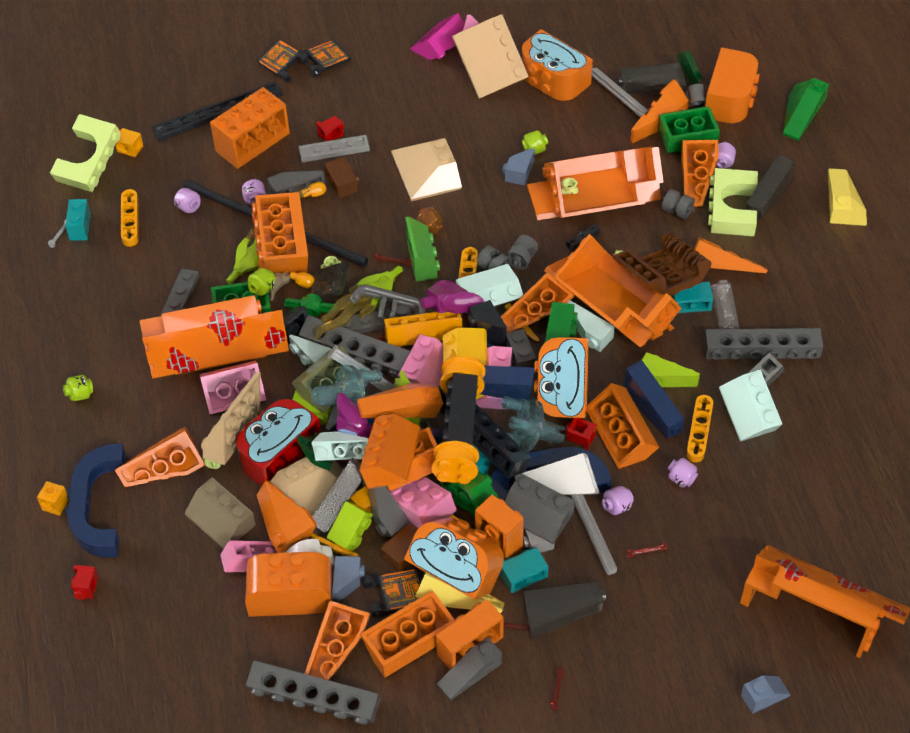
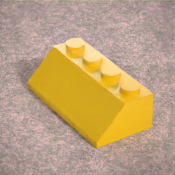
(466, 342)

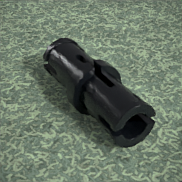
(575, 241)

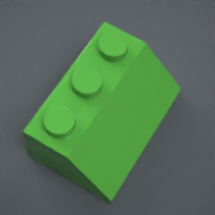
(421, 250)

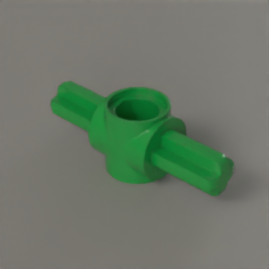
(312, 303)

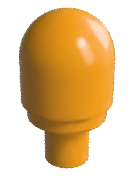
(317, 189)
(302, 279)

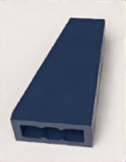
(508, 381)
(652, 400)

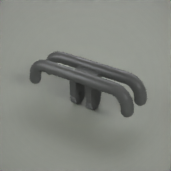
(390, 296)

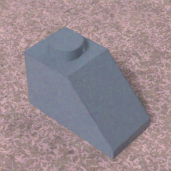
(519, 167)
(346, 576)
(763, 692)

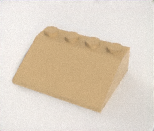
(490, 56)
(223, 437)

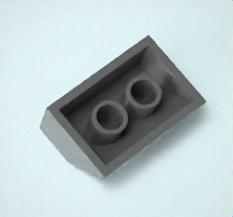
(541, 507)

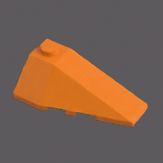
(671, 101)
(698, 166)
(726, 259)
(536, 303)
(405, 401)
(167, 458)
(283, 518)
(336, 639)

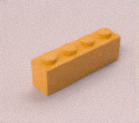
(406, 329)

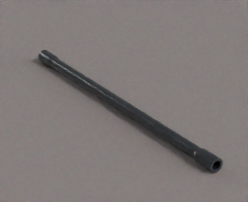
(353, 257)

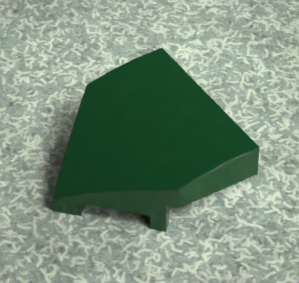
(689, 67)
(306, 445)

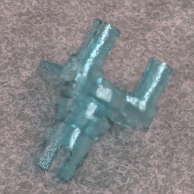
(349, 382)
(530, 423)

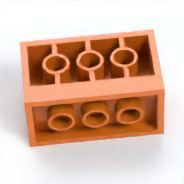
(250, 127)
(280, 233)

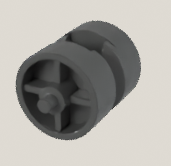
(681, 205)
(522, 251)
(491, 258)

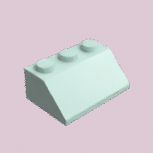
(496, 284)
(750, 406)

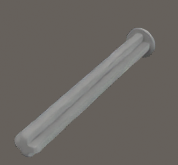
(618, 92)
(345, 359)
(594, 534)

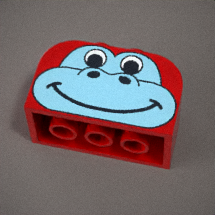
(271, 439)

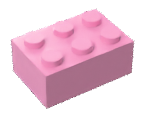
(424, 501)

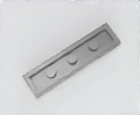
(334, 148)

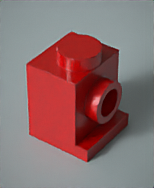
(330, 129)
(581, 432)
(84, 582)

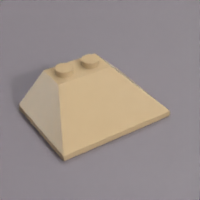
(427, 169)
(306, 482)

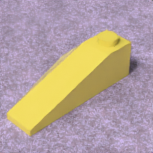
(844, 200)
(450, 596)

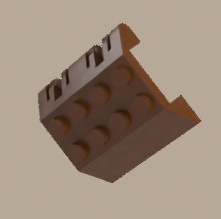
(668, 269)

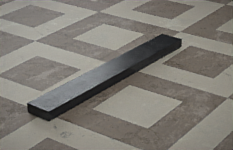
(205, 115)

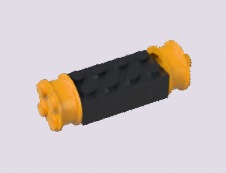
(456, 455)

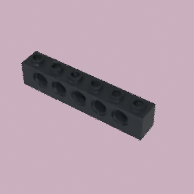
(495, 443)

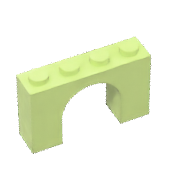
(87, 174)
(727, 219)

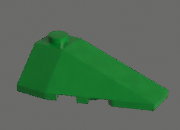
(803, 105)

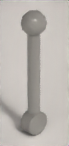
(51, 243)

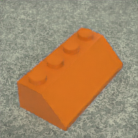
(621, 426)
(389, 451)
(406, 633)

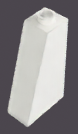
(567, 476)

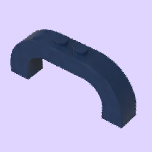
(93, 465)
(502, 484)

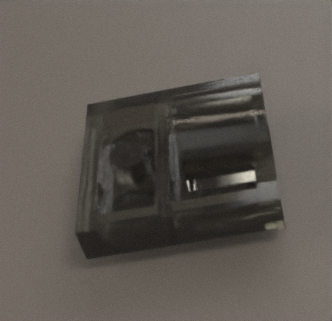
(330, 282)

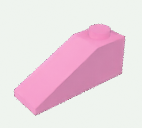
(237, 553)

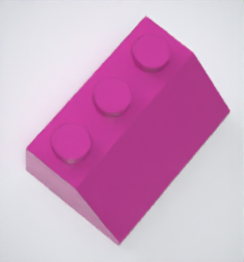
(439, 38)

